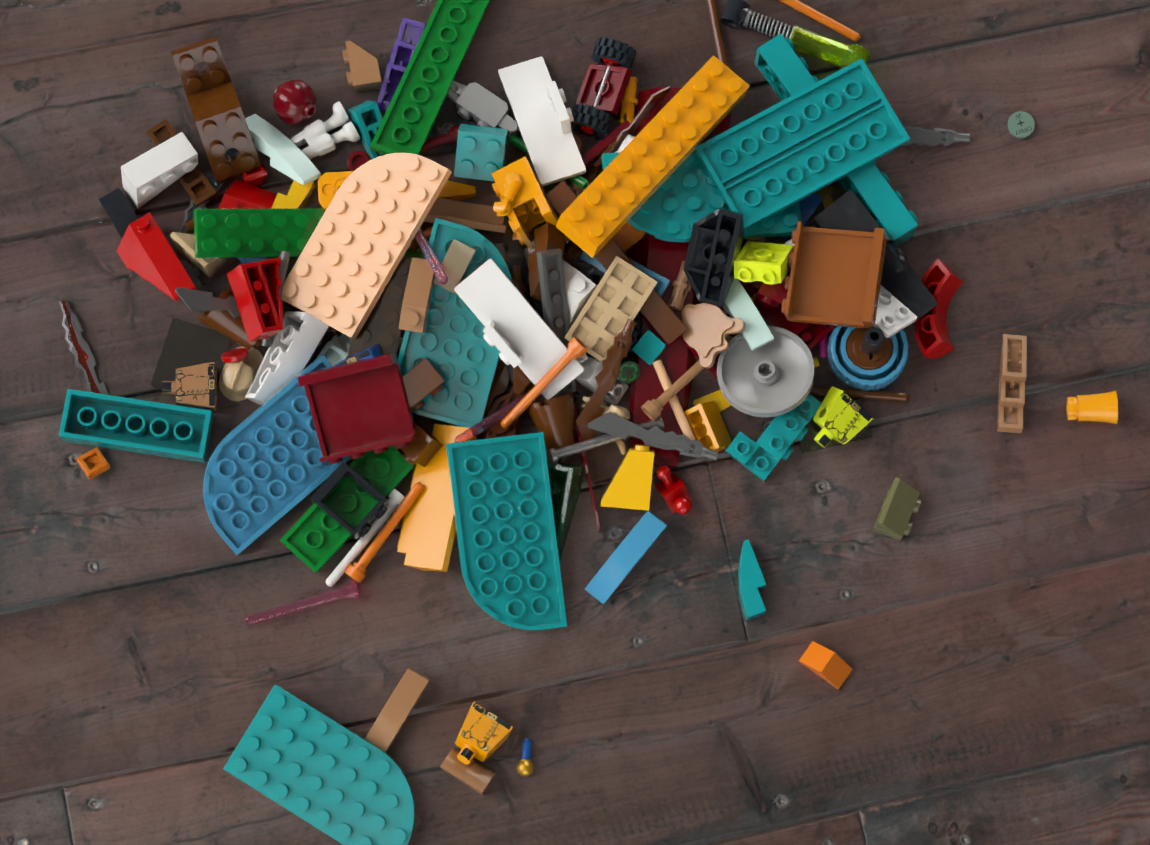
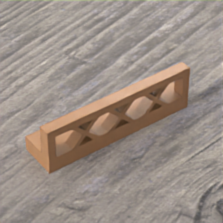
(466, 214)

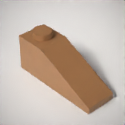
(417, 296)

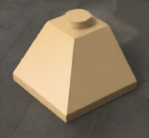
(186, 245)

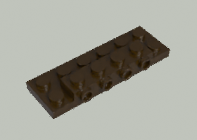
(384, 319)

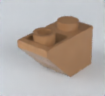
(363, 67)

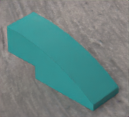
(750, 581)

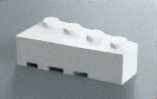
(287, 355)

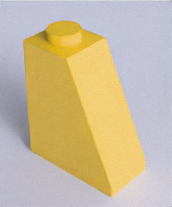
(632, 481)

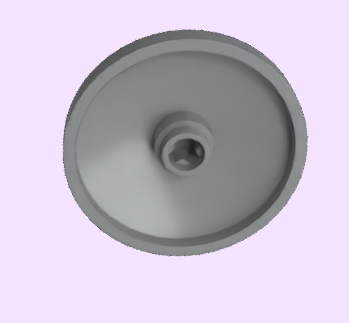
(769, 378)

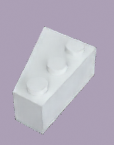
(158, 169)

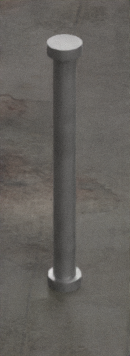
(598, 441)

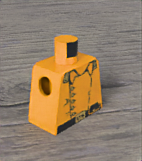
(481, 734)

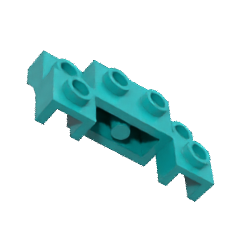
(775, 441)

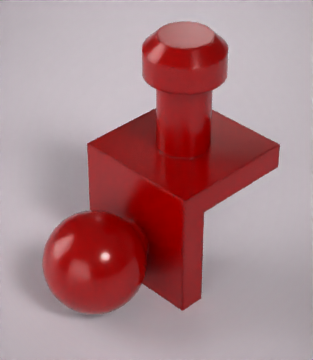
(673, 491)

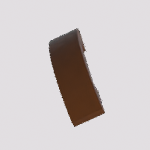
(193, 182)

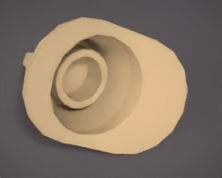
(238, 376)

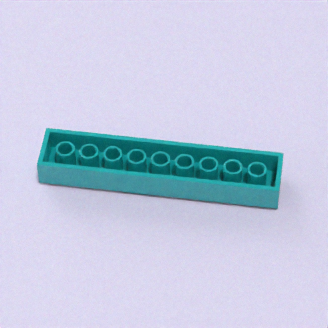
(789, 75)

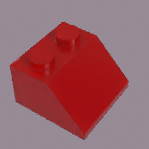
(246, 196)

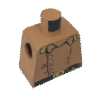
(194, 386)

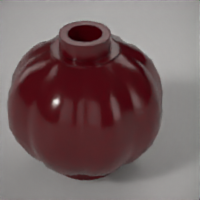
(294, 101)

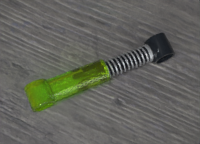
(738, 14)

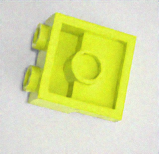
(762, 262)

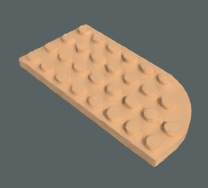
(363, 239)

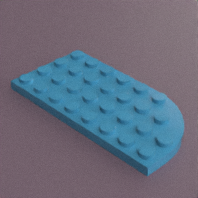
(265, 466)

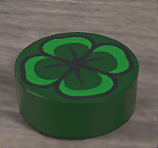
(628, 371)

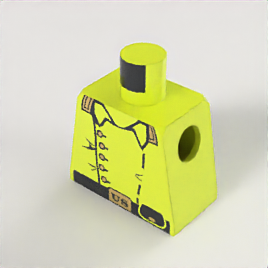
(839, 418)

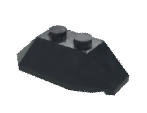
(711, 254)

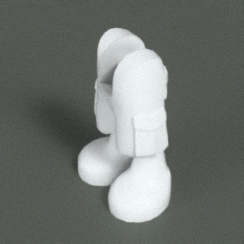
(317, 133)

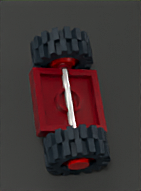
(603, 87)

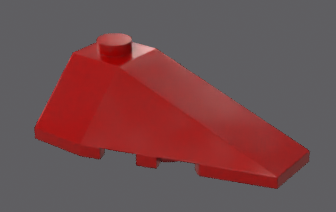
(152, 257)

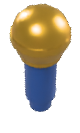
(525, 765)

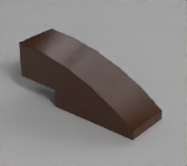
(546, 238)

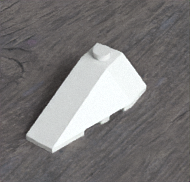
(577, 288)

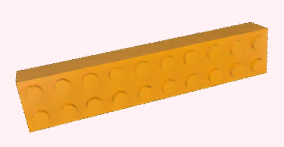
(652, 156)

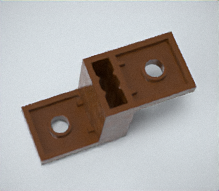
(216, 109)

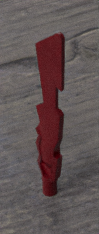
(584, 461)

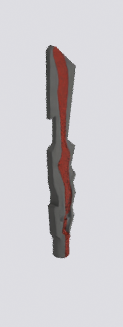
(78, 346)

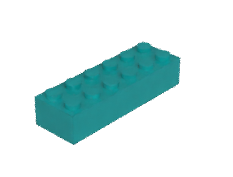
(136, 426)

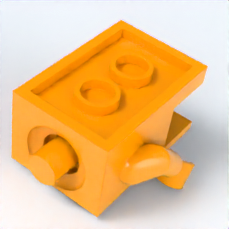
(522, 200)

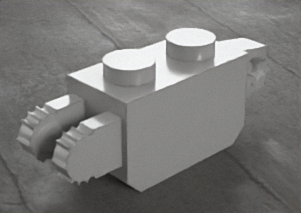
(482, 107)

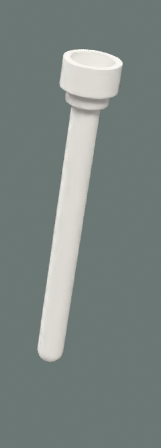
(394, 501)

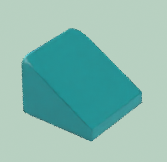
(649, 347)

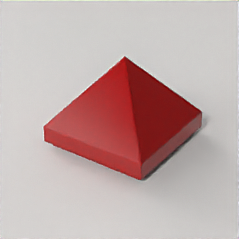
(255, 176)

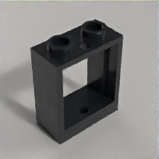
(332, 483)

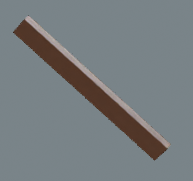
(655, 307)

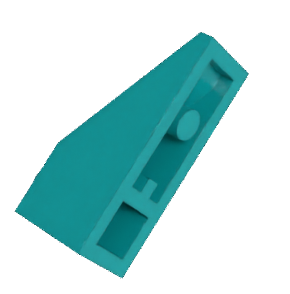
(366, 120)

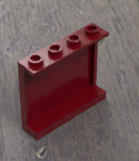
(359, 407)

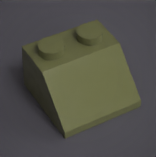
(897, 509)

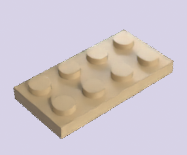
(613, 301)

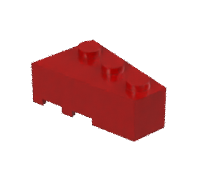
(258, 297)

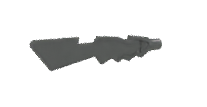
(934, 137)
(203, 301)
(654, 437)

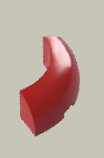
(931, 328)

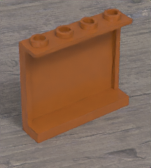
(834, 276)

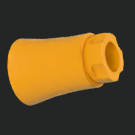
(1093, 407)

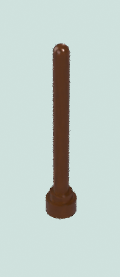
(717, 32)
(860, 394)

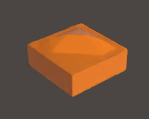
(93, 463)

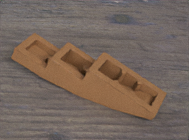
(1012, 383)
(397, 709)

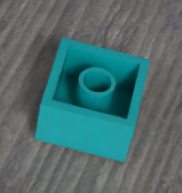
(480, 151)

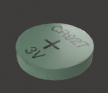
(1020, 124)

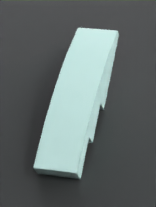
(282, 151)
(740, 305)

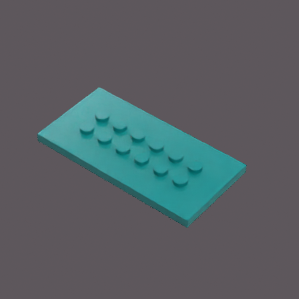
(802, 144)

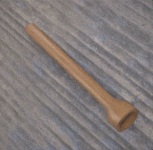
(654, 407)

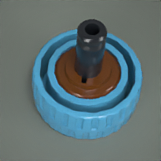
(866, 357)

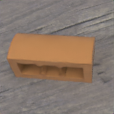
(472, 775)

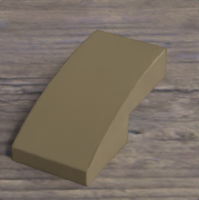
(456, 264)

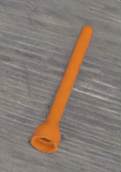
(823, 19)
(574, 350)
(358, 570)

